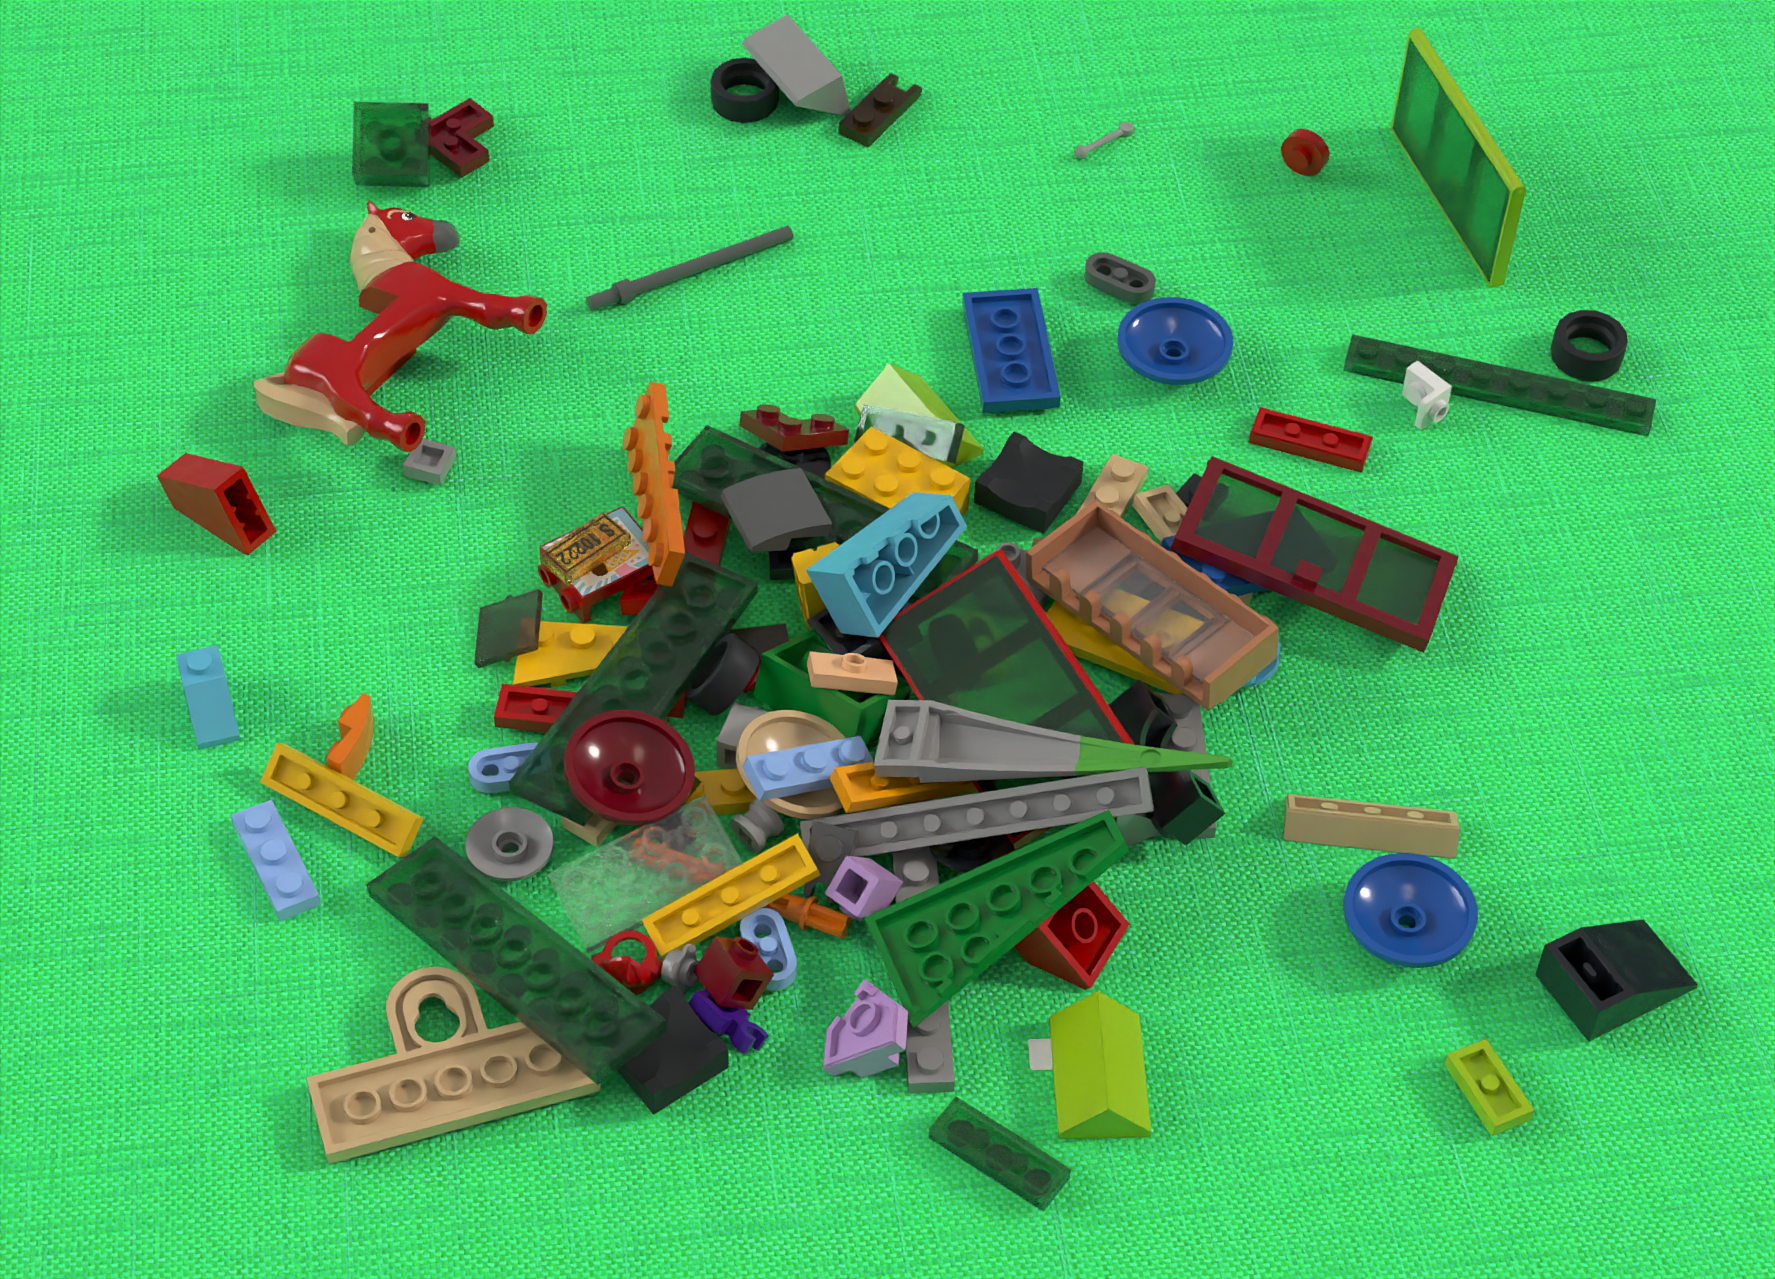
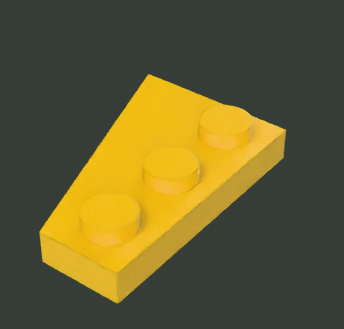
(565, 652)

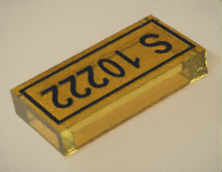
(585, 548)

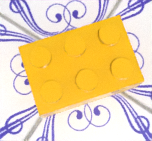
(891, 471)

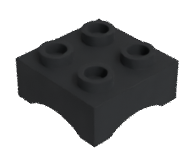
(1028, 483)
(677, 1059)

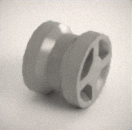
(757, 826)

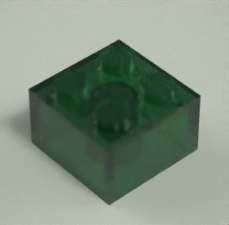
(391, 144)

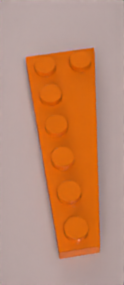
(653, 483)

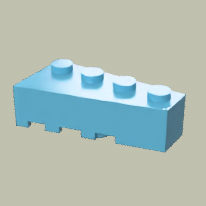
(886, 562)

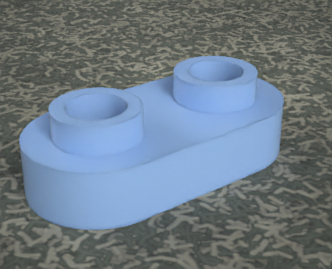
(499, 761)
(775, 948)

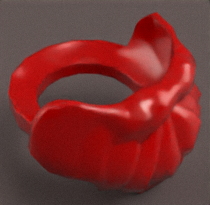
(627, 971)

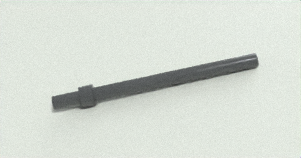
(626, 290)

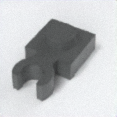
(828, 849)

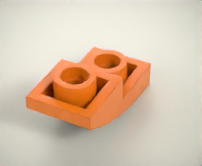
(356, 734)

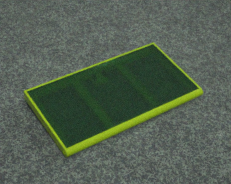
(1457, 159)

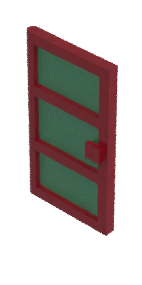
(1316, 553)

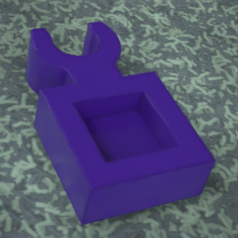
(729, 1021)

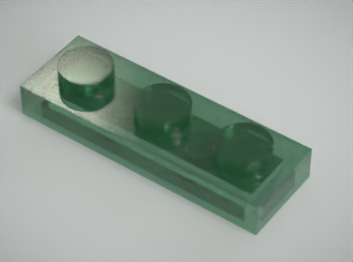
(928, 435)
(999, 1153)

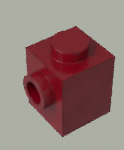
(733, 972)

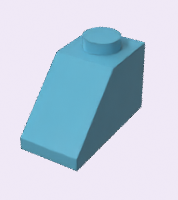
(208, 697)

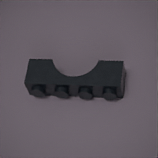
(1180, 799)

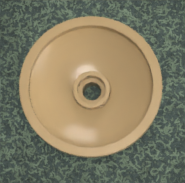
(783, 731)

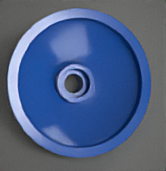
(1175, 341)
(1412, 893)

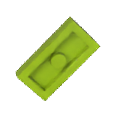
(1489, 1087)

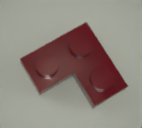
(454, 137)
(791, 433)

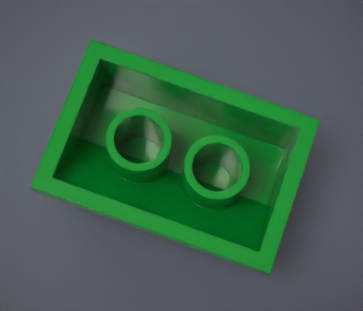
(786, 685)

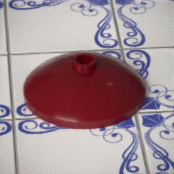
(633, 750)

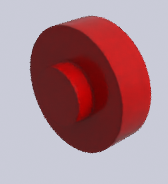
(1305, 152)

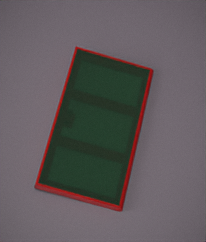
(997, 654)

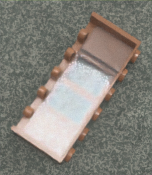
(1153, 605)

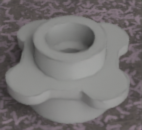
(679, 968)

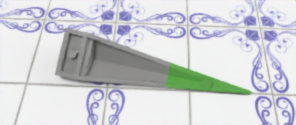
(963, 745)

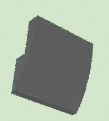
(775, 509)

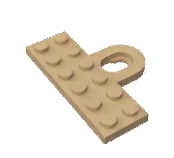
(438, 1084)

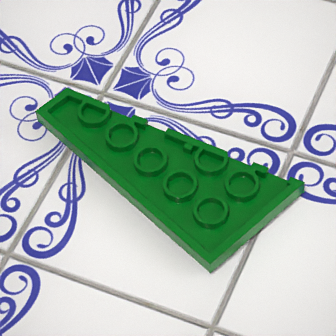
(964, 925)

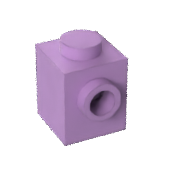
(862, 887)

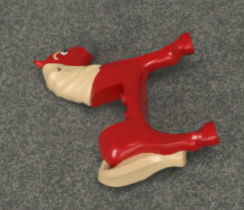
(333, 379)

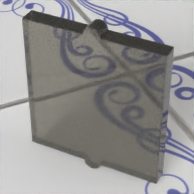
(508, 628)

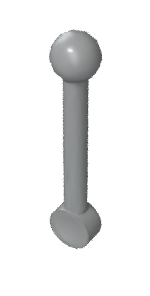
(1125, 129)

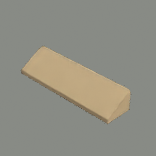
(1371, 826)

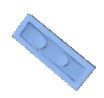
(803, 767)
(275, 860)

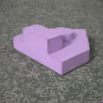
(867, 1035)

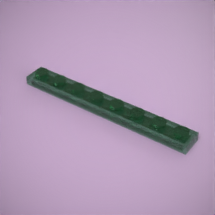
(1506, 385)

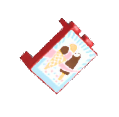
(606, 579)

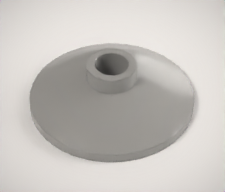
(509, 831)

